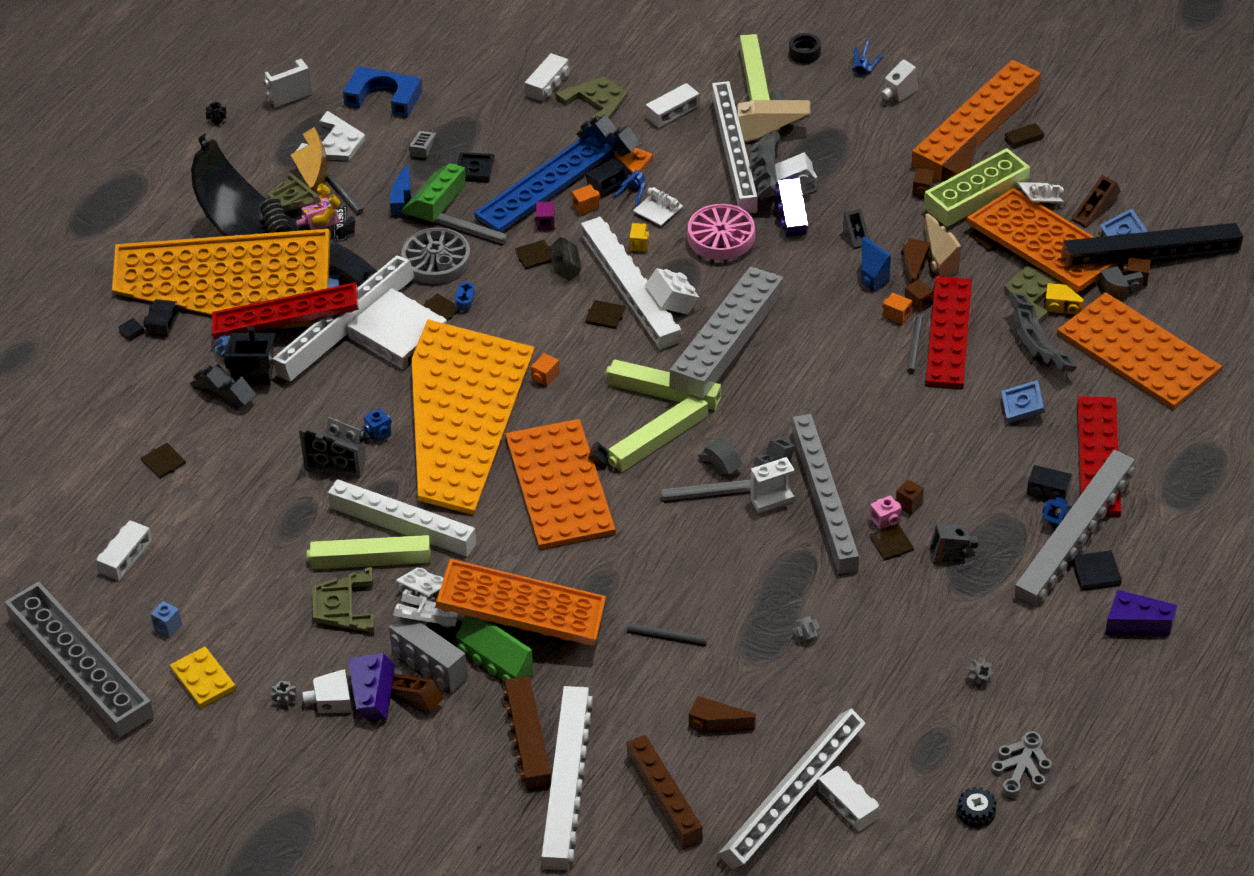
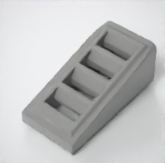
(422, 144)

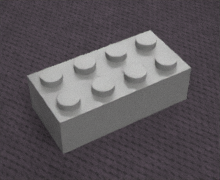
(428, 653)

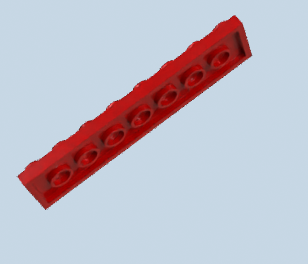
(286, 310)
(949, 332)
(1097, 440)

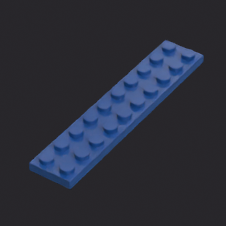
(543, 183)

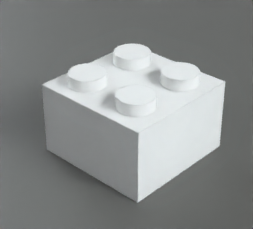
(672, 291)

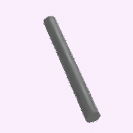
(343, 192)
(915, 344)
(667, 634)

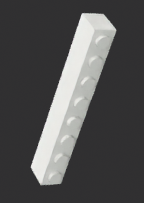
(402, 517)

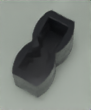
(161, 317)

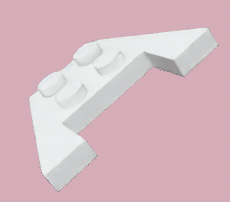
(341, 141)
(425, 612)

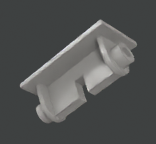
(344, 431)

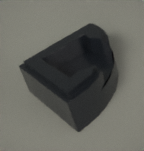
(347, 228)

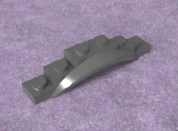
(763, 164)
(1033, 335)

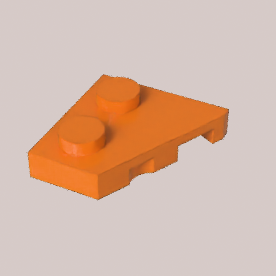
(635, 160)

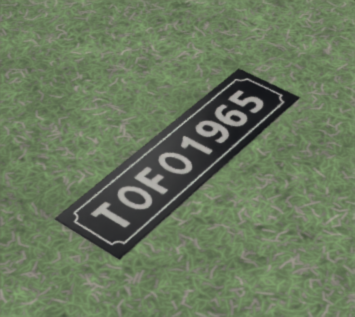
(342, 215)

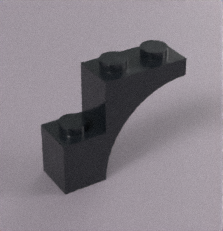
(602, 128)
(214, 378)

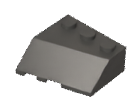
(331, 454)

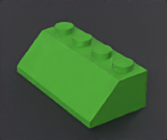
(436, 193)
(494, 649)

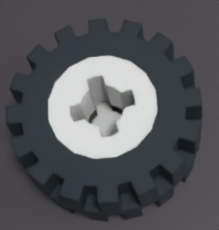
(976, 815)

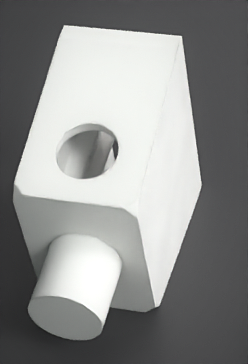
(901, 82)
(330, 693)

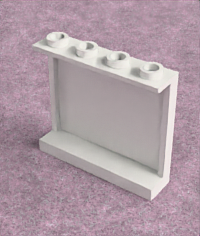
(392, 327)

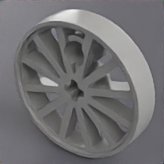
(437, 254)

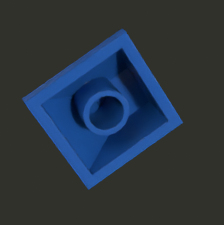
(874, 265)

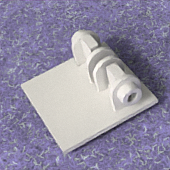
(1042, 192)
(658, 206)
(420, 583)

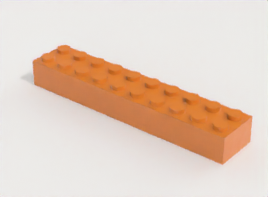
(977, 116)

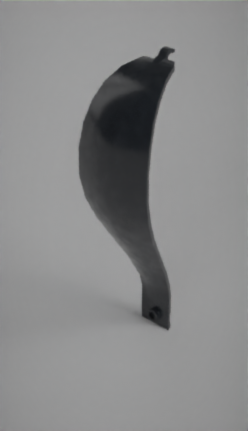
(235, 207)

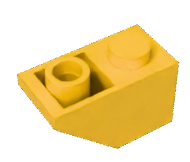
(1062, 299)

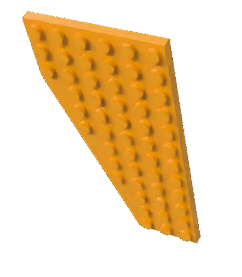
(224, 270)
(461, 409)

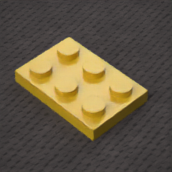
(202, 677)

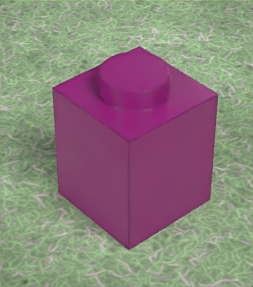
(545, 215)

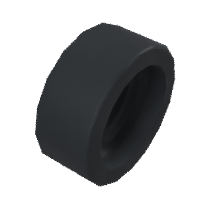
(804, 56)

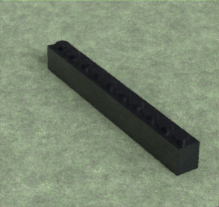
(1152, 245)

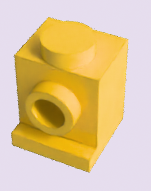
(639, 237)

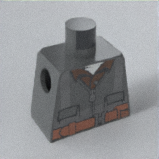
(950, 543)

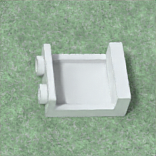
(288, 85)
(771, 485)

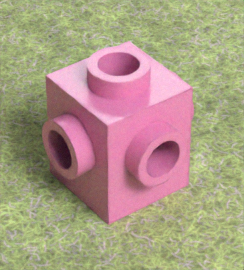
(885, 512)

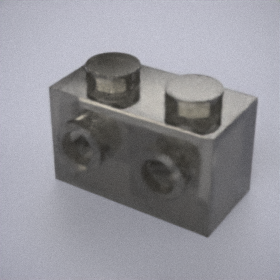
(565, 258)

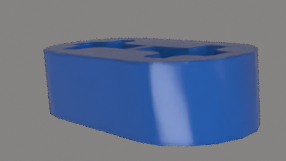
(462, 295)

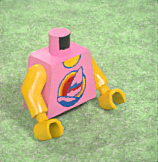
(321, 213)

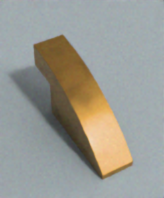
(312, 160)

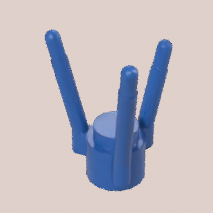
(861, 65)
(635, 181)

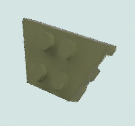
(294, 194)

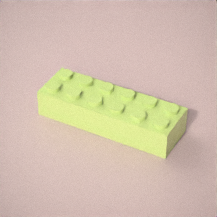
(975, 187)

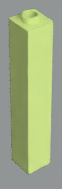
(753, 67)
(652, 382)
(657, 433)
(369, 552)

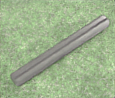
(471, 228)
(706, 490)

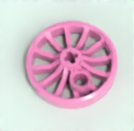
(726, 233)

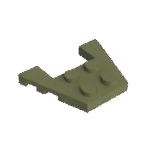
(599, 93)
(1034, 286)
(334, 602)

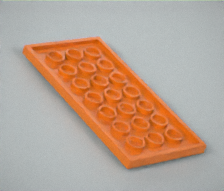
(1034, 235)
(1139, 350)
(560, 484)
(521, 602)

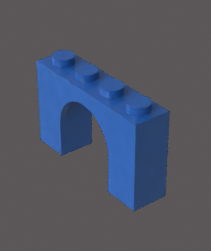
(368, 80)

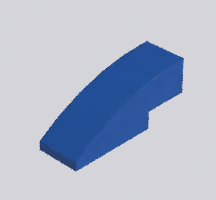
(400, 192)

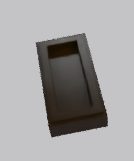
(1024, 135)

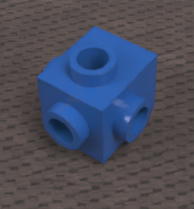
(377, 425)
(1050, 511)

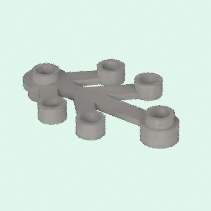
(1022, 761)

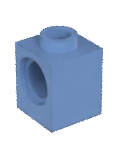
(166, 619)

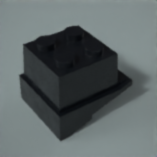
(250, 355)

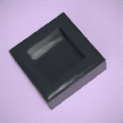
(131, 329)
(599, 455)

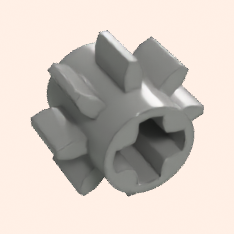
(806, 628)
(985, 670)
(283, 693)

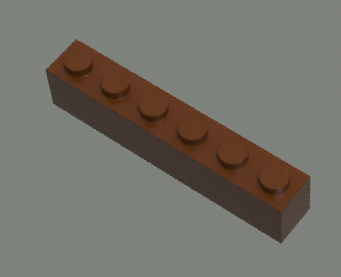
(527, 732)
(664, 792)

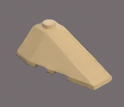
(765, 116)
(944, 248)

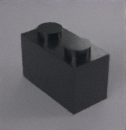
(607, 176)
(1048, 483)

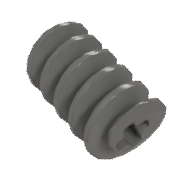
(274, 216)

